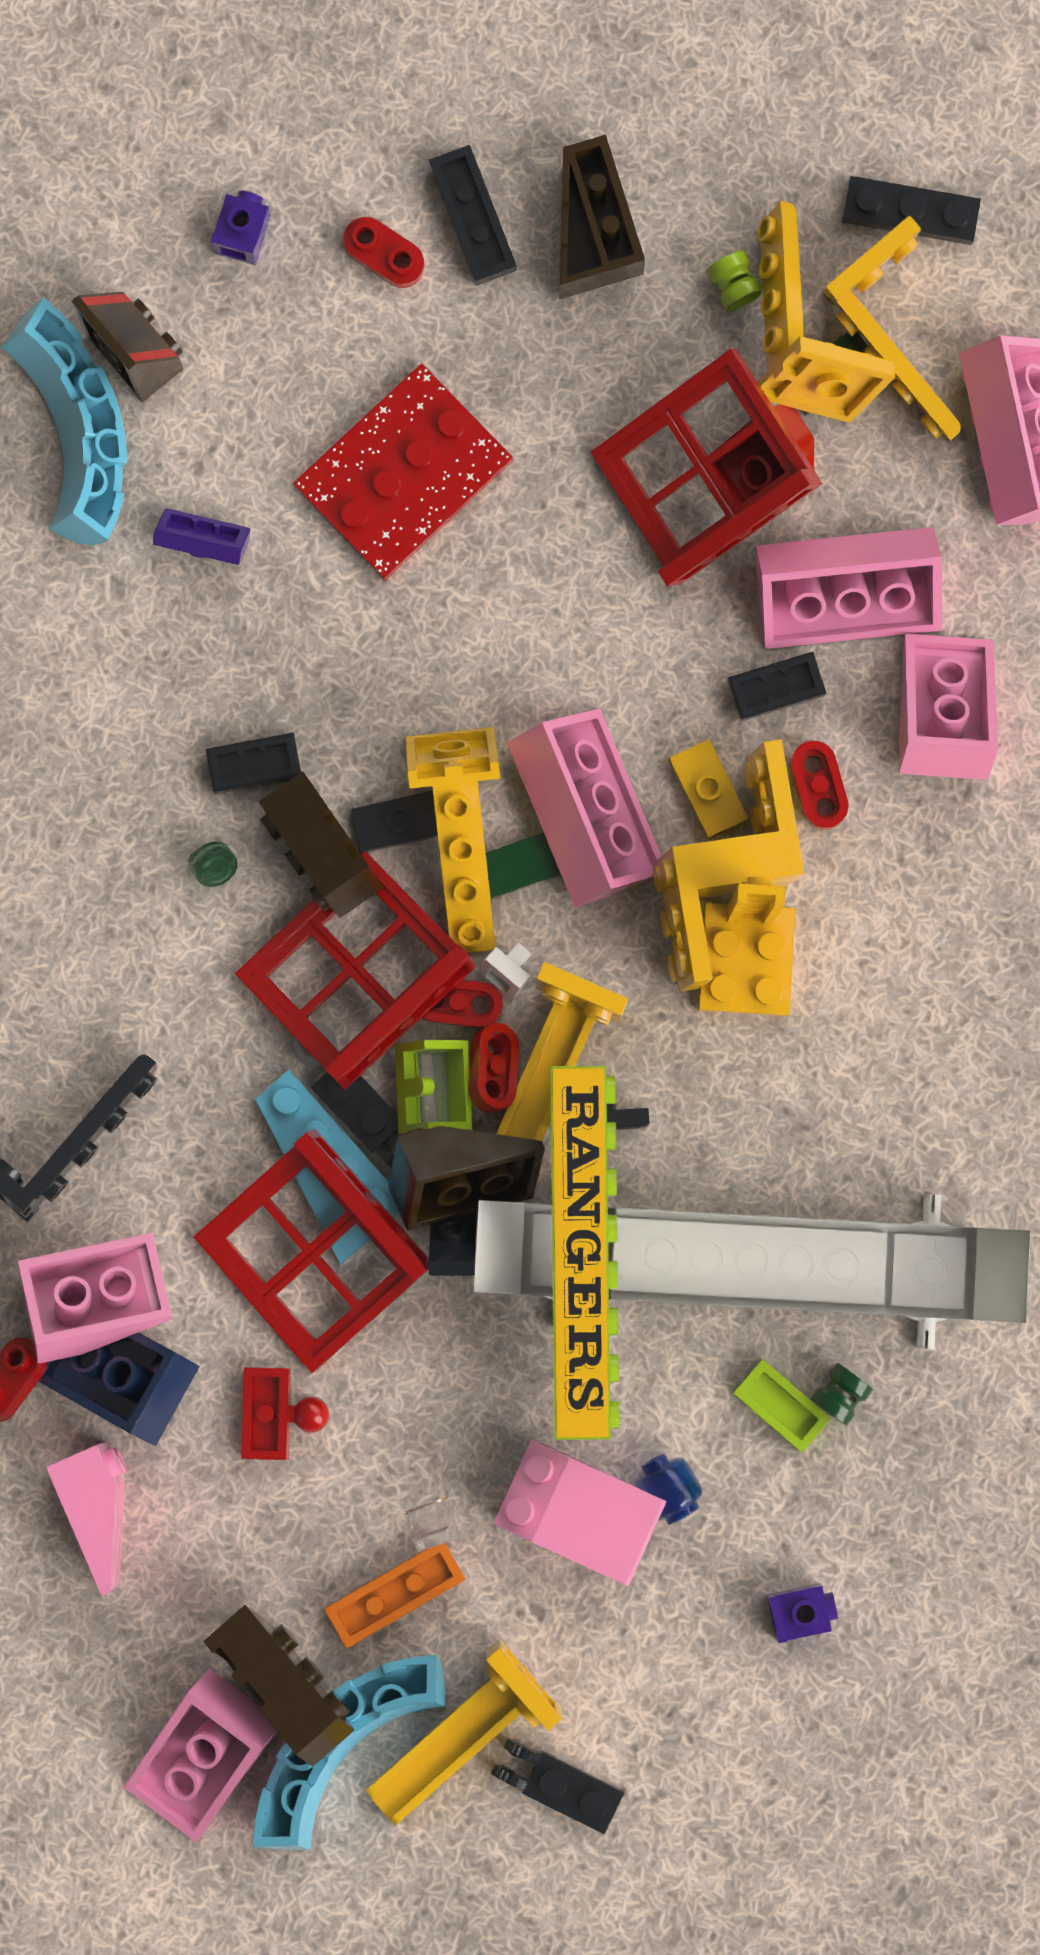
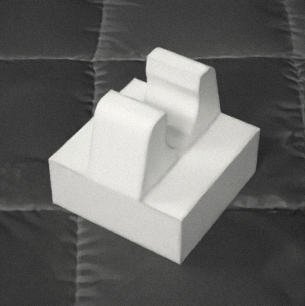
(506, 971)

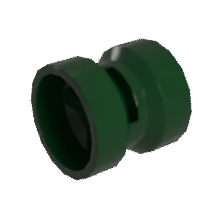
(836, 1403)

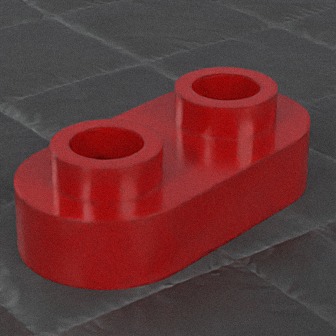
(383, 251)
(819, 786)
(458, 1006)
(495, 1071)
(18, 1380)

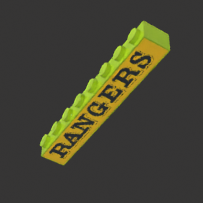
(581, 1253)

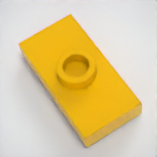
(708, 789)

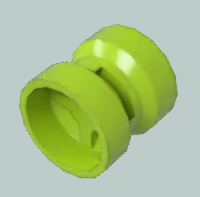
(735, 281)

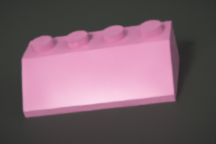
(1005, 409)
(850, 587)
(586, 806)

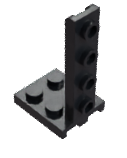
(79, 1145)

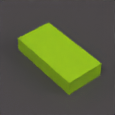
(781, 1405)

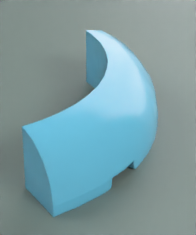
(84, 417)
(374, 1699)

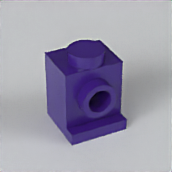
(246, 241)
(784, 1606)

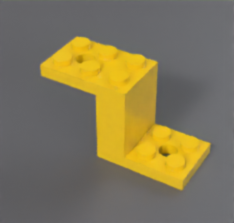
(720, 865)

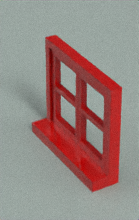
(739, 520)
(397, 1015)
(360, 1208)

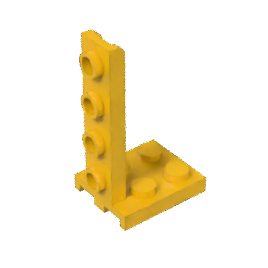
(856, 318)
(799, 369)
(453, 766)
(750, 951)
(560, 1043)
(464, 1733)

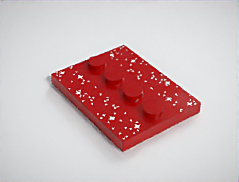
(403, 471)

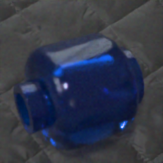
(672, 1482)

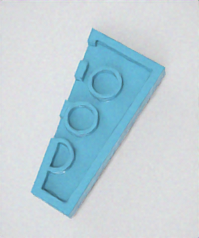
(292, 1113)

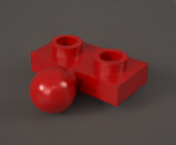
(269, 1413)

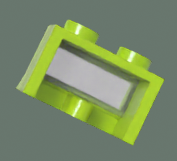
(433, 1084)

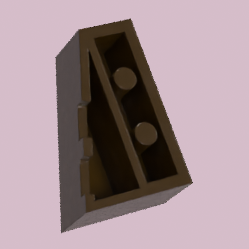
(596, 221)
(318, 846)
(282, 1684)

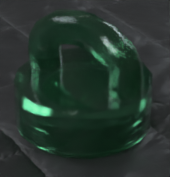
(213, 864)

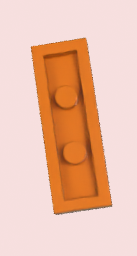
(394, 1594)

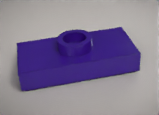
(201, 536)

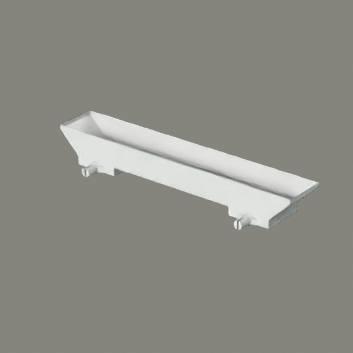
(777, 1262)

